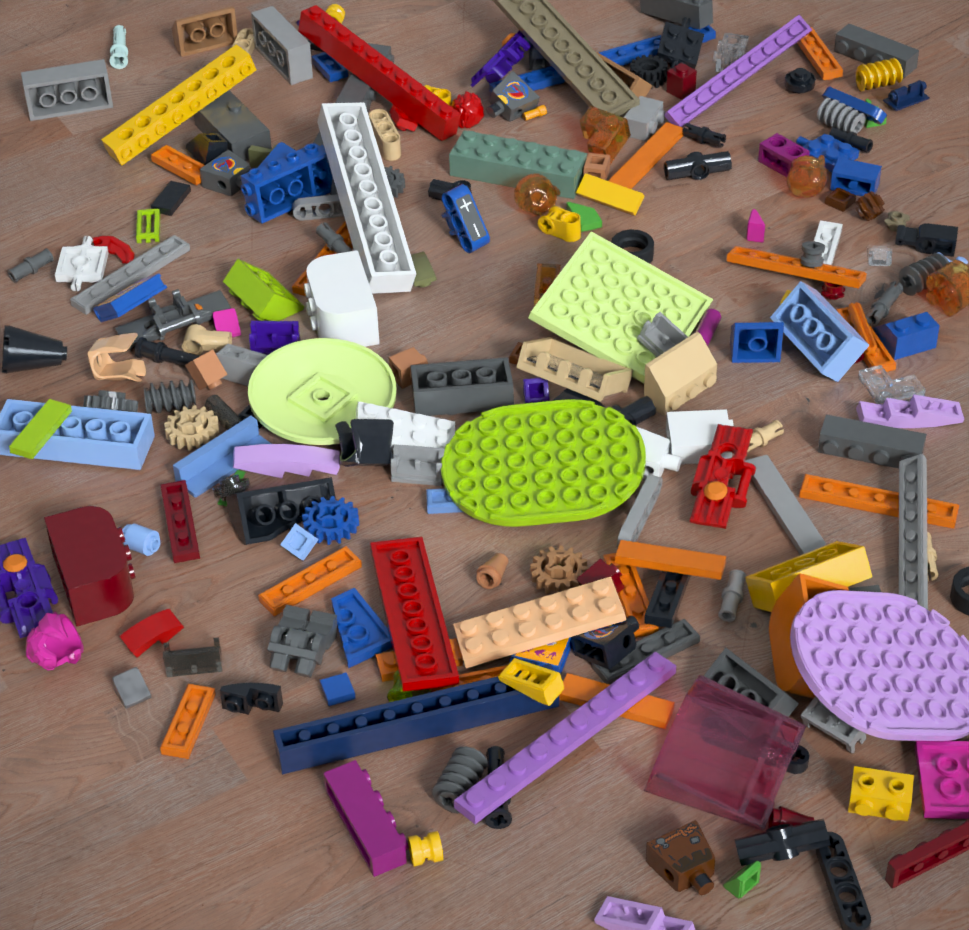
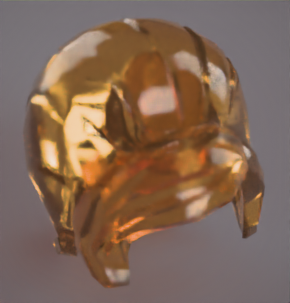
(807, 176)
(535, 194)

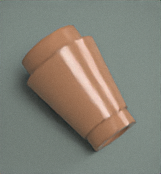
(491, 572)

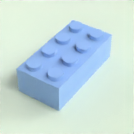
(819, 331)

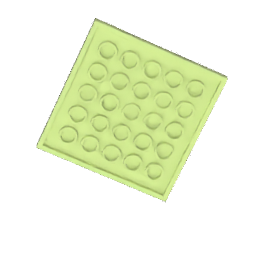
(607, 299)

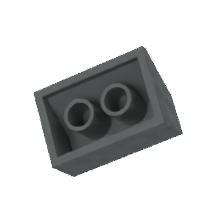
(743, 679)

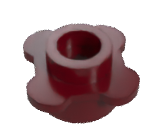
(832, 291)

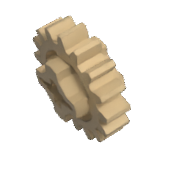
(191, 427)

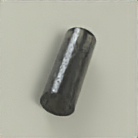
(225, 414)

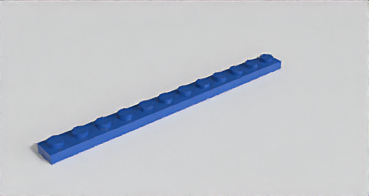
(621, 55)

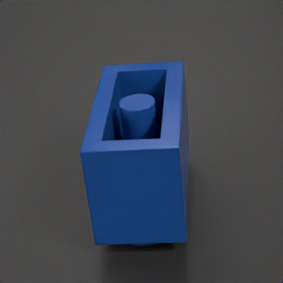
(855, 176)

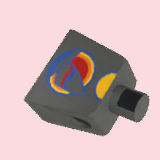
(512, 98)
(224, 173)

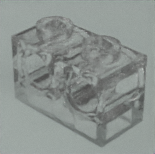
(729, 50)

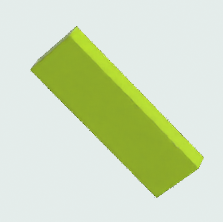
(40, 429)

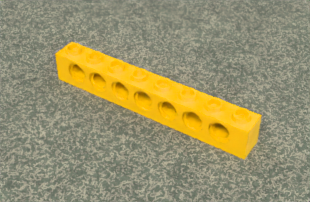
(178, 104)

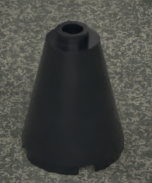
(30, 350)

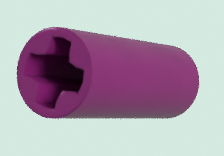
(709, 324)

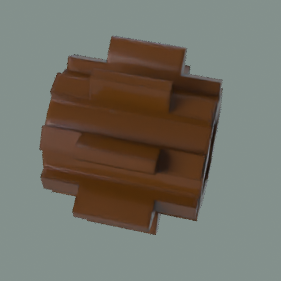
(870, 206)

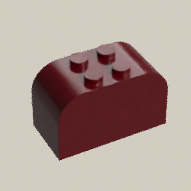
(91, 563)

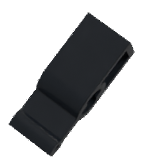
(929, 238)

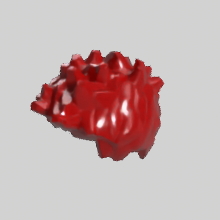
(470, 108)

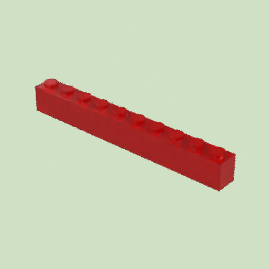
(379, 73)

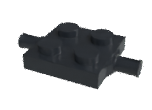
(680, 44)

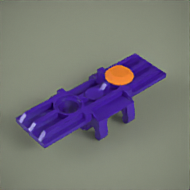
(503, 60)
(29, 582)

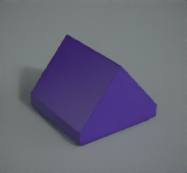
(535, 390)

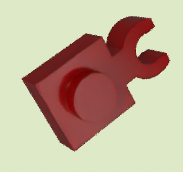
(402, 120)

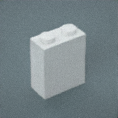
(694, 432)

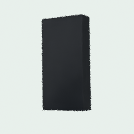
(171, 197)

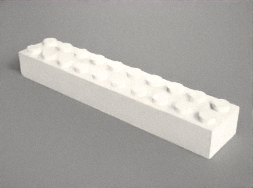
(366, 197)

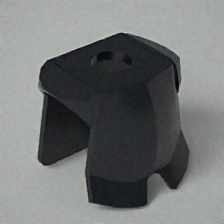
(366, 442)

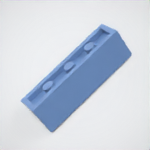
(215, 459)

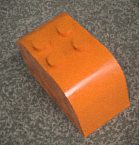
(782, 615)

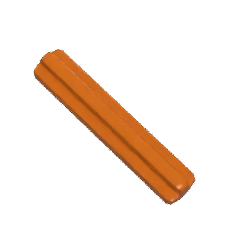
(862, 327)

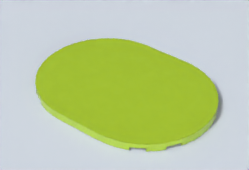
(543, 463)

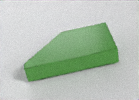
(588, 216)

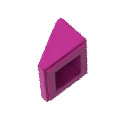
(755, 227)
(226, 321)

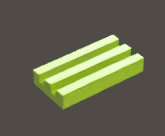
(148, 235)

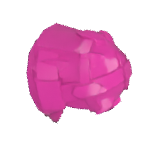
(54, 642)

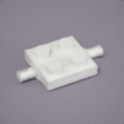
(81, 264)

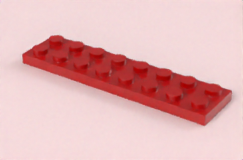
(413, 614)

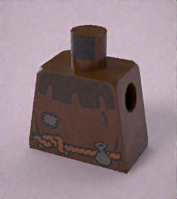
(683, 858)

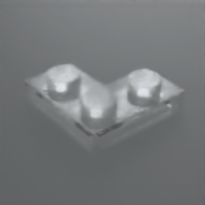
(882, 386)

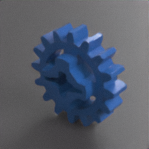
(331, 520)

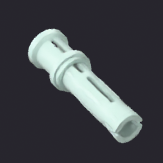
(119, 50)

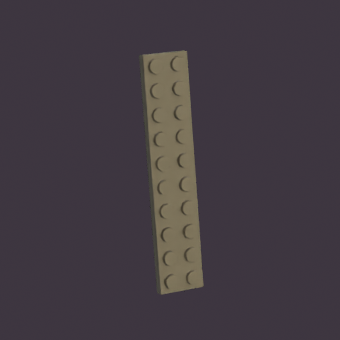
(570, 55)

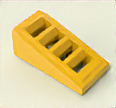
(544, 692)

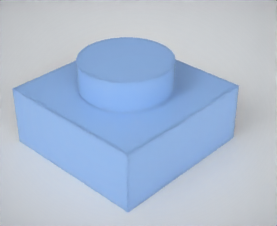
(299, 542)

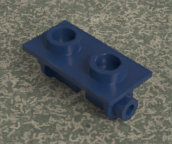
(902, 98)

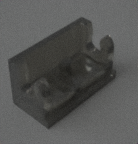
(193, 660)

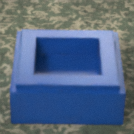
(337, 689)

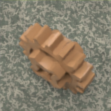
(559, 569)

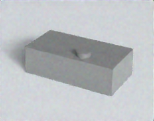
(282, 45)
(67, 90)

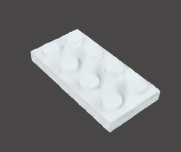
(410, 427)

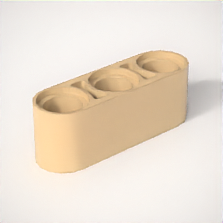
(385, 134)

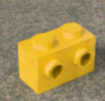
(881, 793)

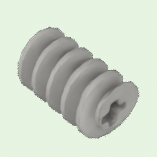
(839, 116)

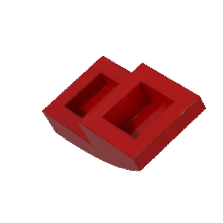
(144, 634)

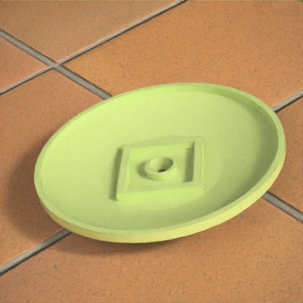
(294, 377)

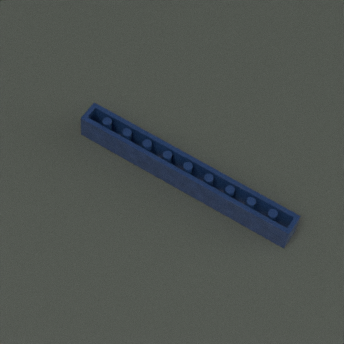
(401, 723)

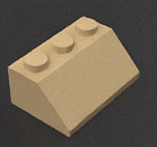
(680, 374)

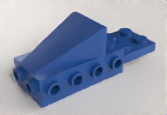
(285, 178)

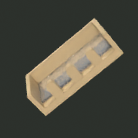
(573, 368)

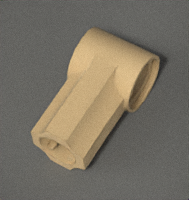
(199, 339)

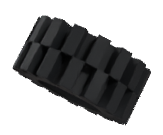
(650, 69)

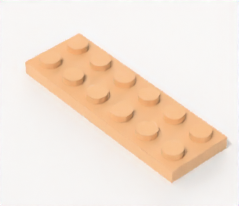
(539, 622)

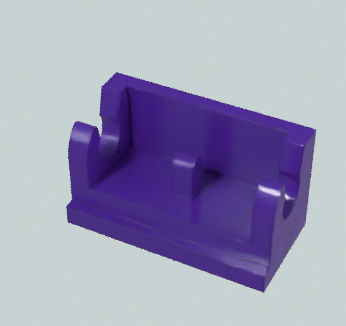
(272, 335)

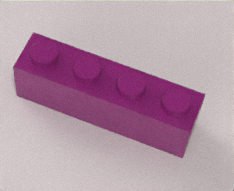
(365, 818)

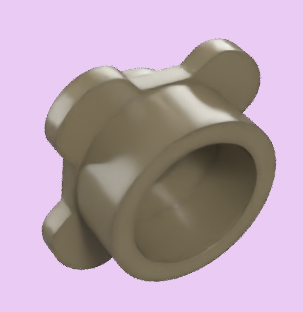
(896, 218)

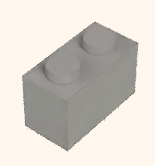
(645, 118)

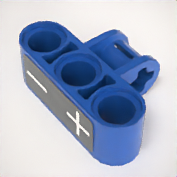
(464, 218)

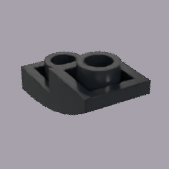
(244, 696)

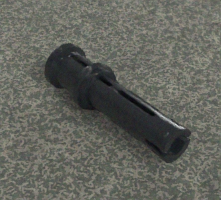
(160, 352)
(503, 817)

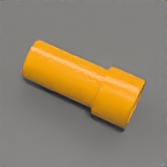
(538, 111)

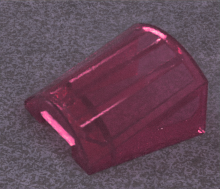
(725, 754)

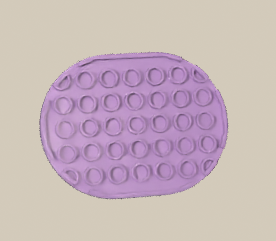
(884, 664)

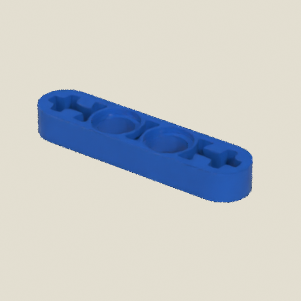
(871, 111)

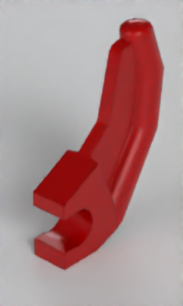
(116, 247)

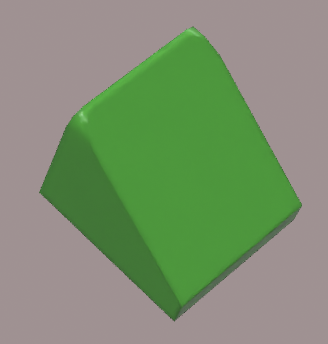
(744, 880)

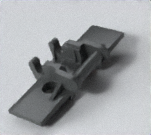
(174, 316)

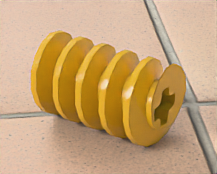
(878, 74)

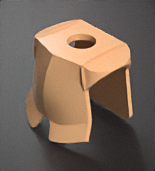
(107, 368)

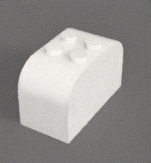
(341, 299)

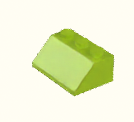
(261, 292)

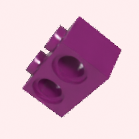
(779, 152)

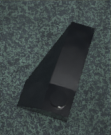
(273, 510)

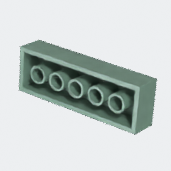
(509, 160)

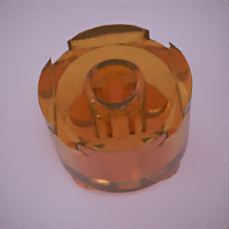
(949, 287)

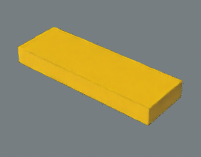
(610, 194)

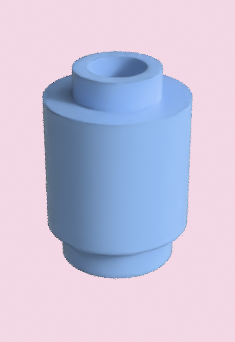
(141, 539)

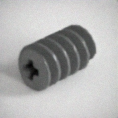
(915, 275)
(169, 396)
(458, 776)

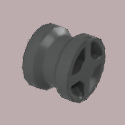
(812, 254)

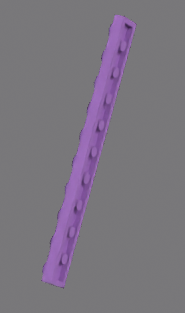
(738, 72)
(563, 738)

